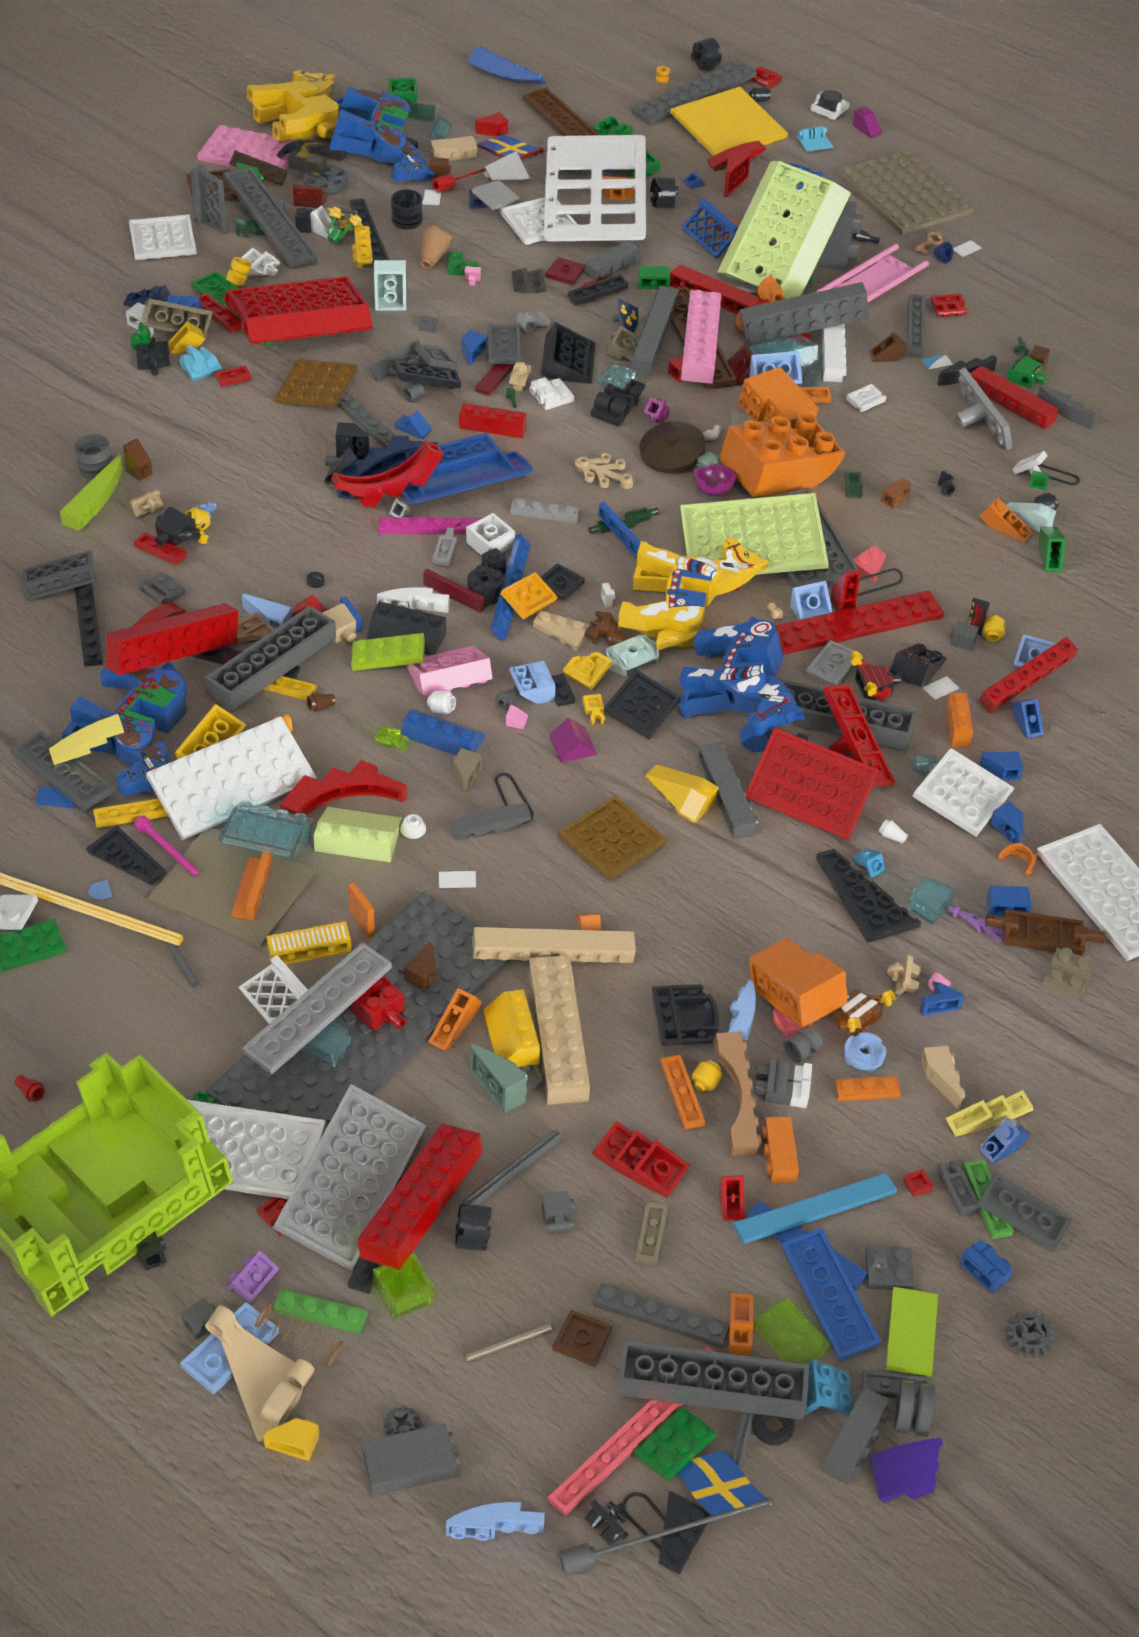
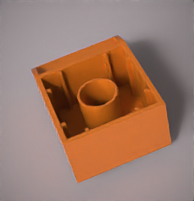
(780, 454)

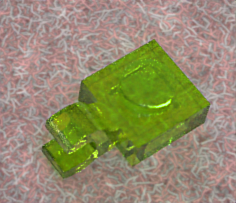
(390, 736)

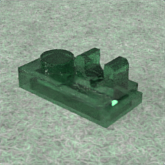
(421, 111)
(246, 227)

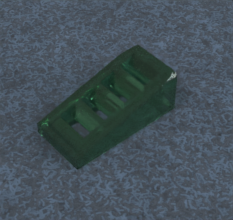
(853, 484)

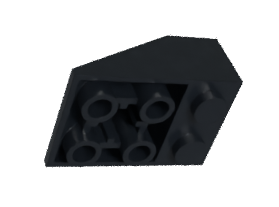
(917, 663)

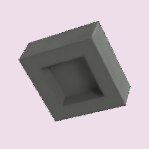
(428, 324)

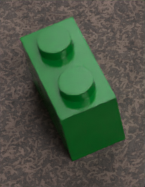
(653, 277)

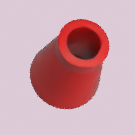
(30, 1088)

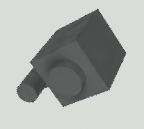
(557, 1211)

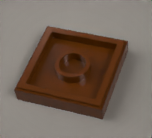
(582, 1338)

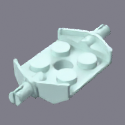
(623, 660)

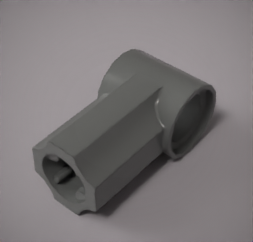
(410, 389)

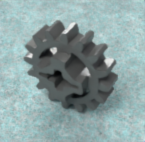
(1030, 1334)

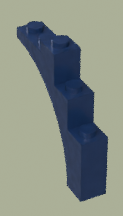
(381, 459)

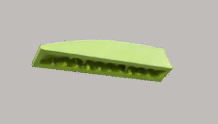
(92, 496)

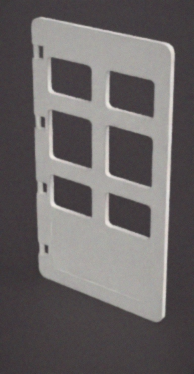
(595, 154)

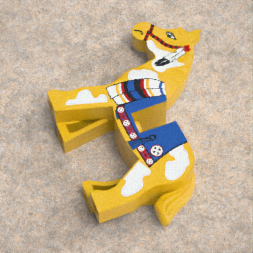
(689, 588)

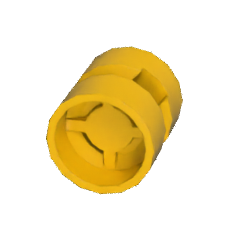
(237, 274)

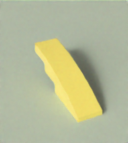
(81, 741)
(989, 1114)

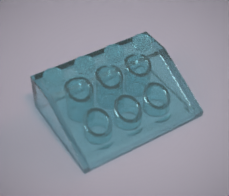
(807, 349)
(267, 829)

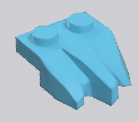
(199, 363)

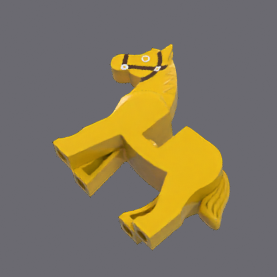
(299, 105)

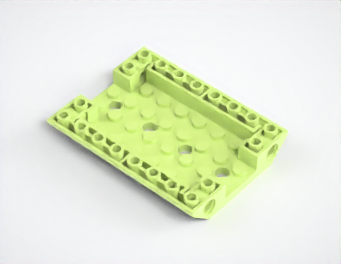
(799, 237)

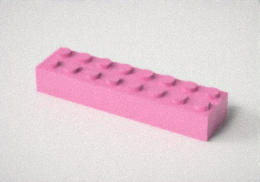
(701, 337)

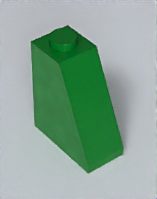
(1052, 548)

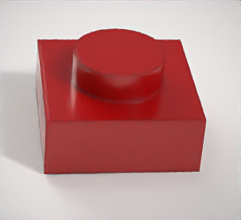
(918, 1183)

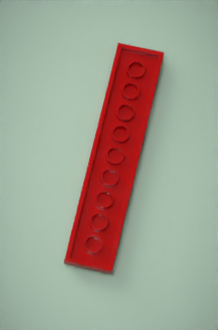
(858, 621)

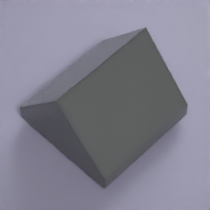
(400, 509)

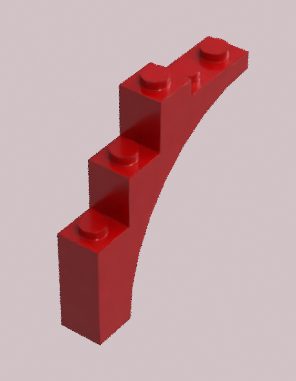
(392, 482)
(338, 784)

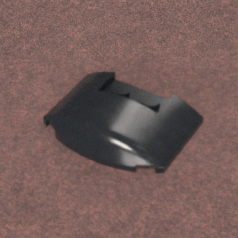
(685, 1014)

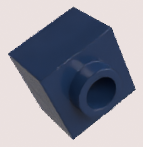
(474, 201)

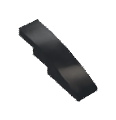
(950, 375)

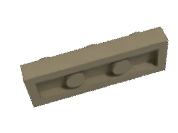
(651, 1234)

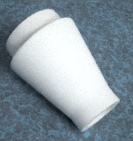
(892, 831)

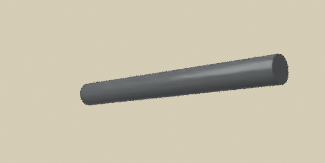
(183, 963)

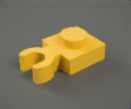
(594, 706)

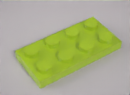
(388, 652)

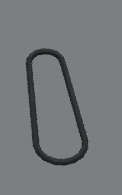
(521, 794)
(635, 1523)

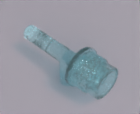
(924, 763)

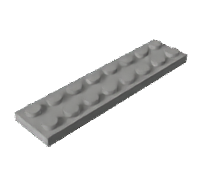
(316, 1008)

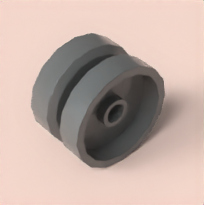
(914, 1408)

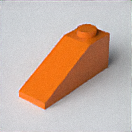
(455, 1019)

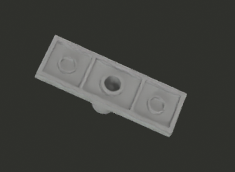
(983, 409)

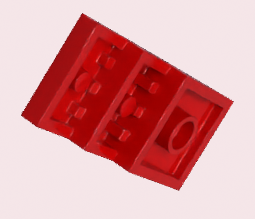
(641, 1159)

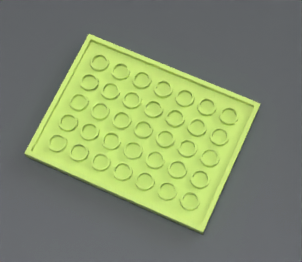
(776, 528)

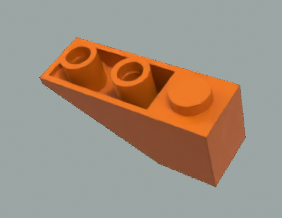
(1002, 519)

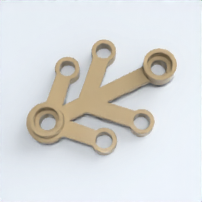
(584, 464)

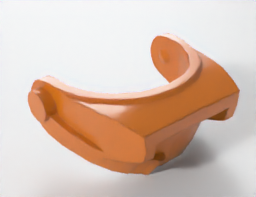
(1022, 851)

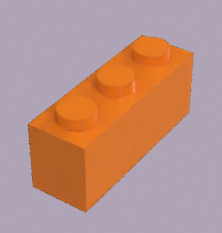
(959, 720)
(780, 1150)

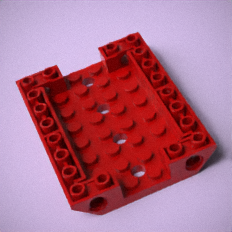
(299, 309)

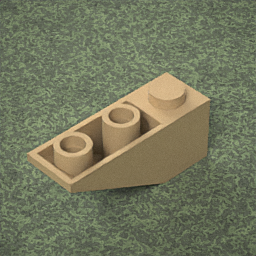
(940, 1071)

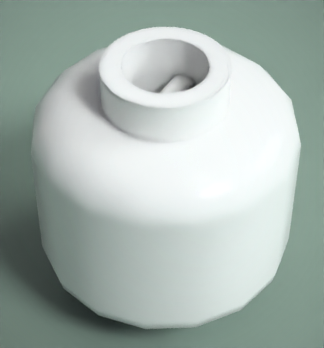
(441, 702)

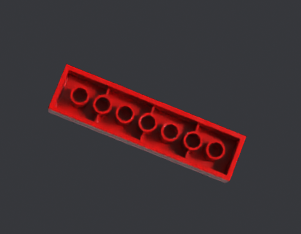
(171, 638)
(419, 1196)

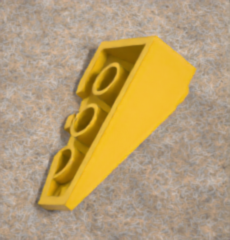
(688, 793)

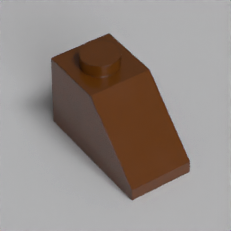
(889, 349)
(137, 460)
(422, 968)

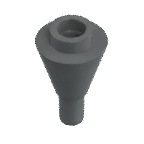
(506, 698)

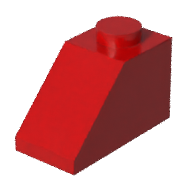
(492, 125)

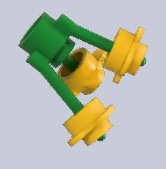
(337, 234)

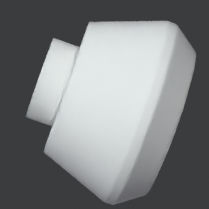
(413, 827)

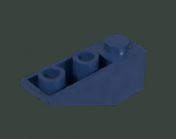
(156, 293)

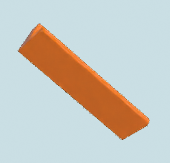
(252, 887)

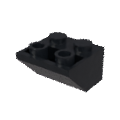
(353, 437)

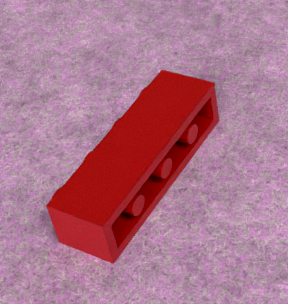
(492, 420)

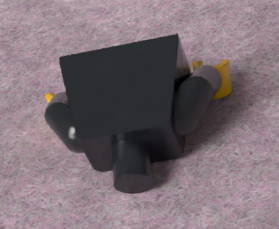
(176, 528)

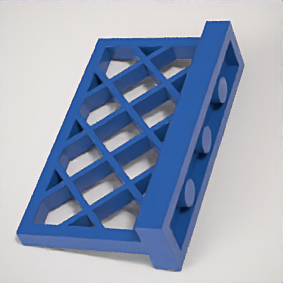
(717, 217)

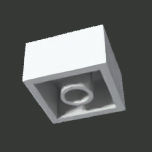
(490, 534)

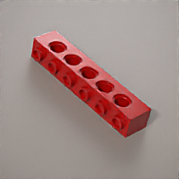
(1028, 675)

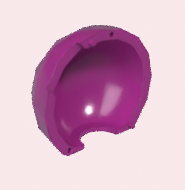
(714, 479)

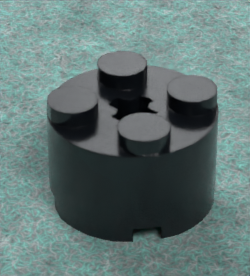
(706, 53)
(664, 192)
(485, 582)
(472, 1227)

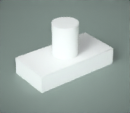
(1030, 463)

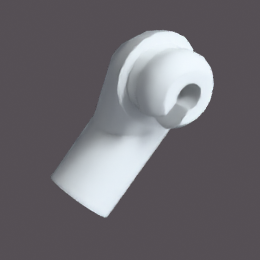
(712, 435)

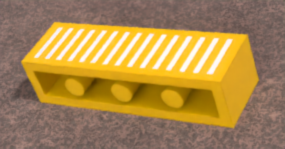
(310, 943)

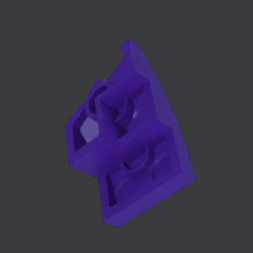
(906, 1469)

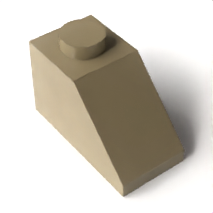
(466, 767)

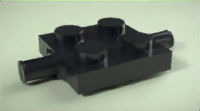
(153, 355)

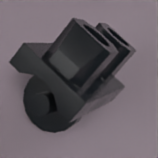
(614, 1530)

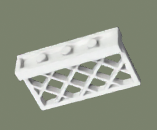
(286, 979)

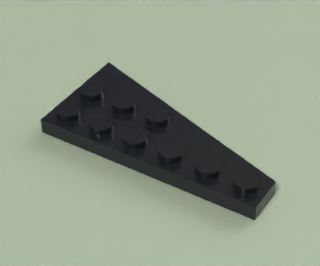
(866, 902)

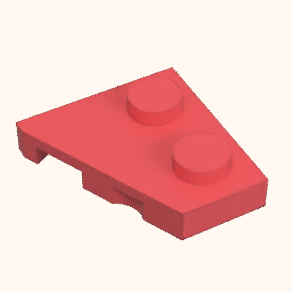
(870, 561)

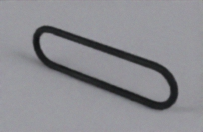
(1078, 480)
(886, 586)

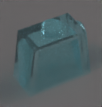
(930, 899)
(328, 1044)

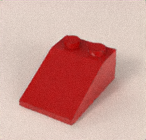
(737, 170)

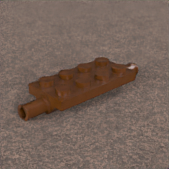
(1044, 931)

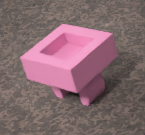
(472, 275)

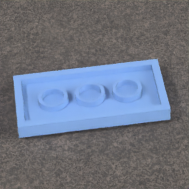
(209, 1362)

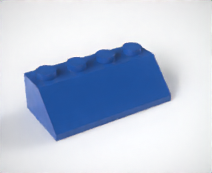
(440, 733)

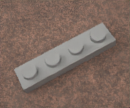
(545, 510)

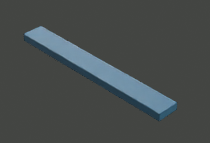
(814, 1208)

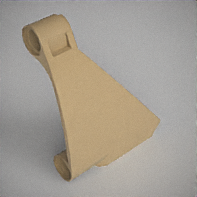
(265, 1378)

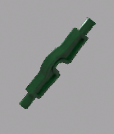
(632, 518)

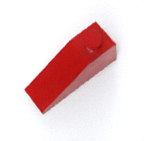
(845, 590)

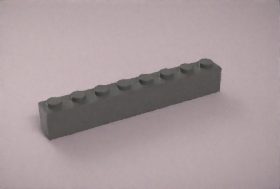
(654, 330)

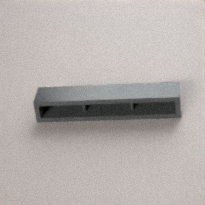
(731, 796)

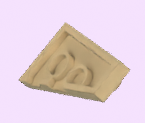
(563, 628)

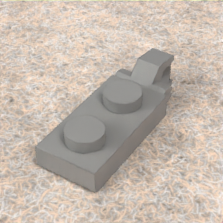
(445, 548)

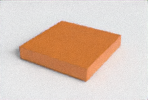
(361, 909)

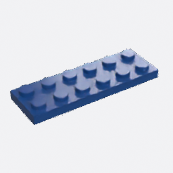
(830, 1294)

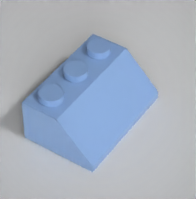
(787, 361)

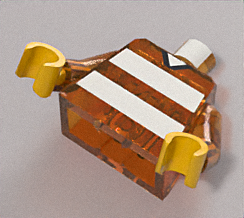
(862, 1011)

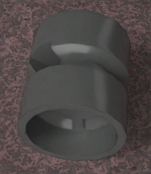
(803, 1044)

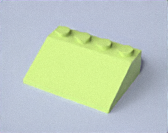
(357, 834)

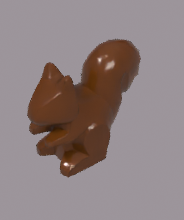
(607, 627)

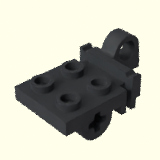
(616, 402)

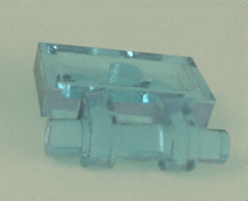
(616, 376)

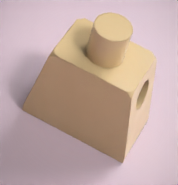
(344, 623)

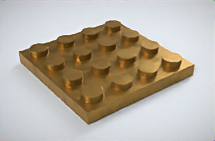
(316, 383)
(612, 838)

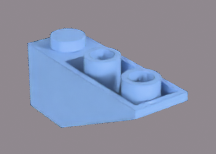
(271, 612)

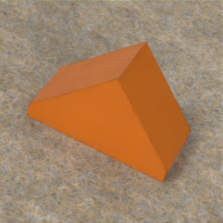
(589, 921)

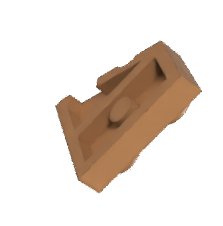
(253, 628)

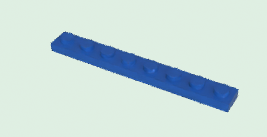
(513, 574)

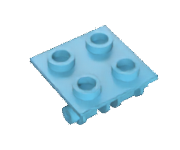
(814, 138)

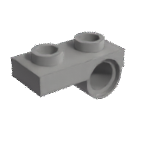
(528, 320)

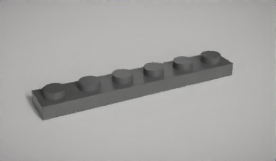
(916, 324)
(365, 419)
(661, 1315)

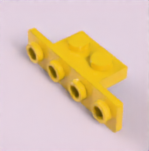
(362, 248)

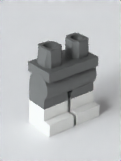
(784, 1083)

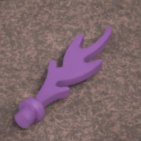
(977, 923)

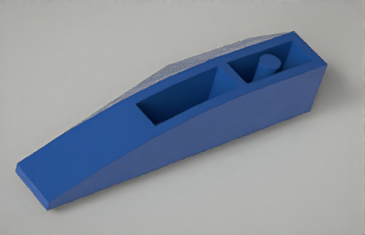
(502, 67)

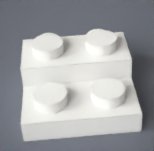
(551, 393)

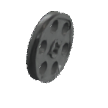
(328, 179)

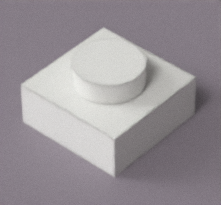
(607, 595)

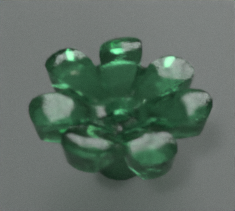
(1021, 347)

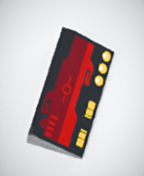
(978, 613)

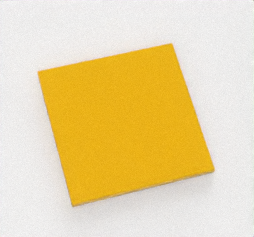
(728, 121)

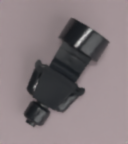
(947, 485)

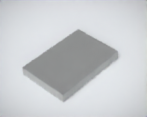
(495, 195)
(831, 664)

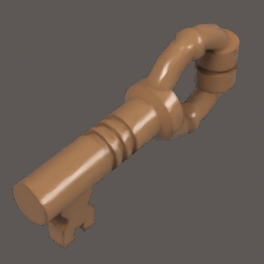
(928, 242)

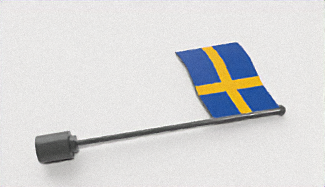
(714, 1484)

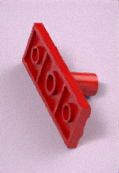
(856, 732)

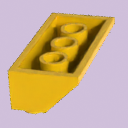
(214, 728)
(512, 1028)

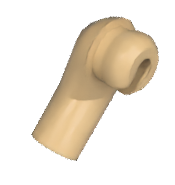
(775, 612)

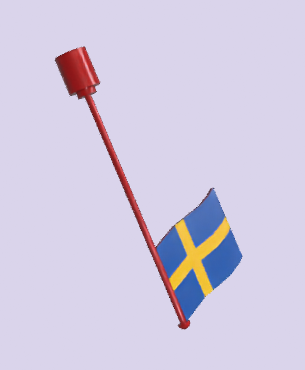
(500, 145)

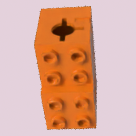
(774, 395)
(797, 982)

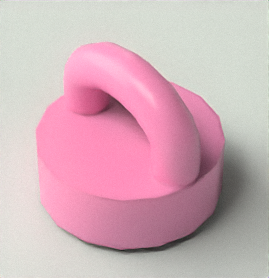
(938, 978)

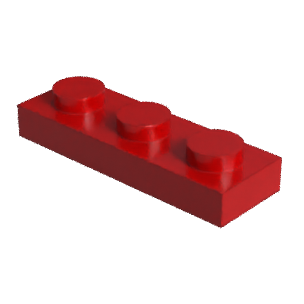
(166, 552)

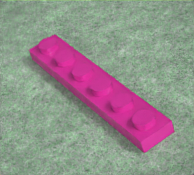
(424, 525)

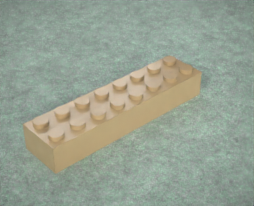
(559, 1030)

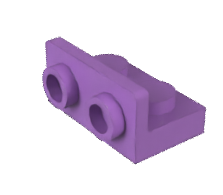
(253, 1276)

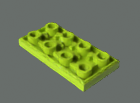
(912, 1332)

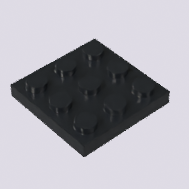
(642, 704)

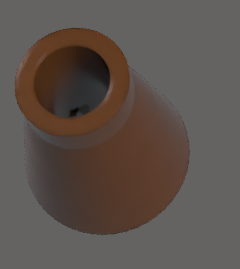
(319, 701)

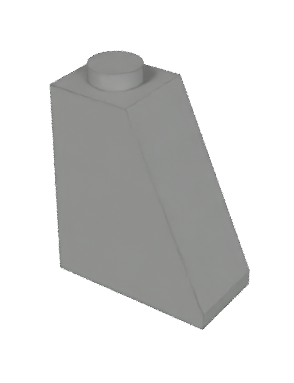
(507, 169)

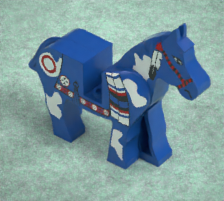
(746, 676)

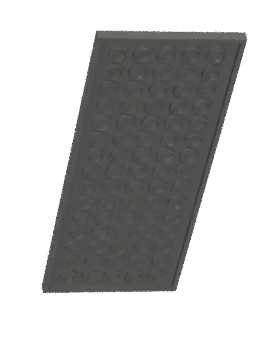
(315, 1088)

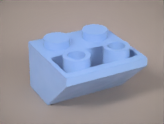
(534, 682)

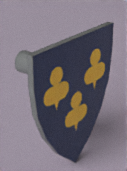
(627, 315)

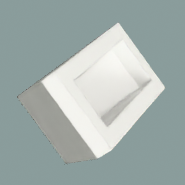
(320, 222)

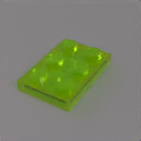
(791, 1333)

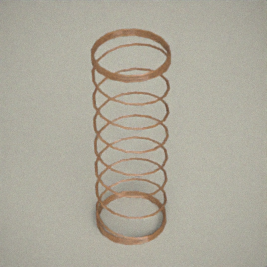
(262, 1316)

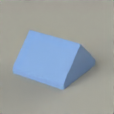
(810, 600)
(1030, 648)

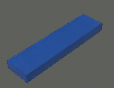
(619, 528)

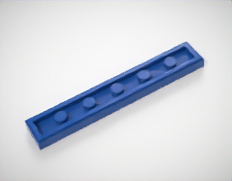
(854, 1273)

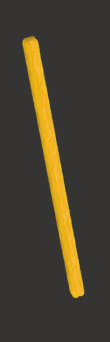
(91, 909)

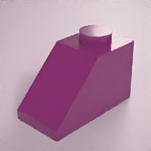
(866, 122)

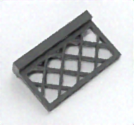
(202, 201)
(55, 582)

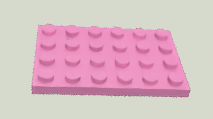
(227, 140)

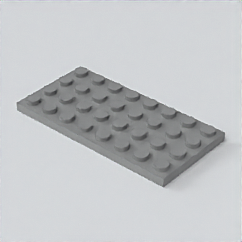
(349, 1176)

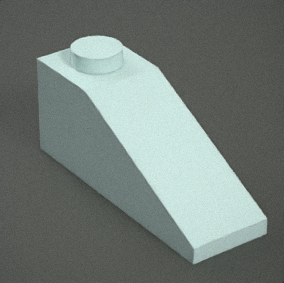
(1033, 514)

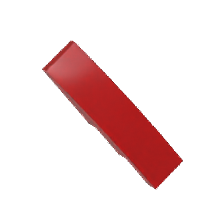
(720, 159)

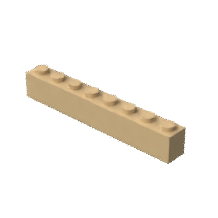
(533, 943)

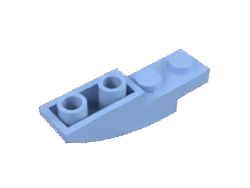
(743, 1011)
(485, 1519)

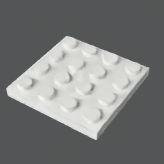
(528, 219)
(162, 237)
(963, 792)

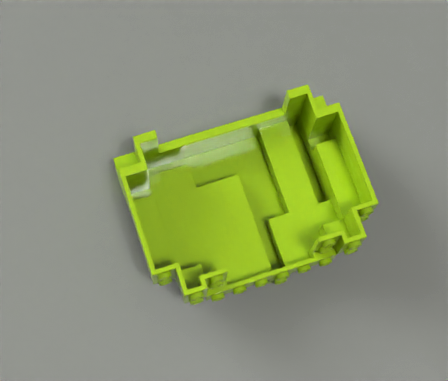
(104, 1179)

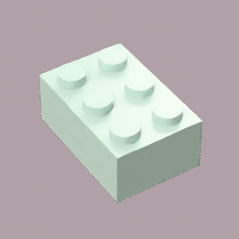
(390, 285)

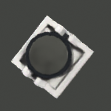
(830, 104)

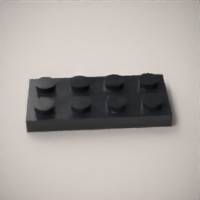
(426, 374)

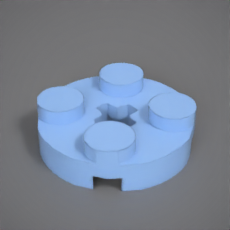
(862, 1061)

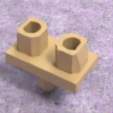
(519, 375)
(146, 503)
(902, 974)

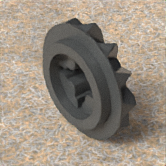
(391, 1421)

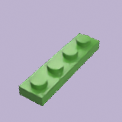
(979, 1178)
(321, 1311)

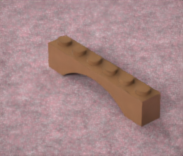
(730, 1055)

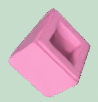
(516, 718)

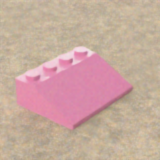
(451, 670)

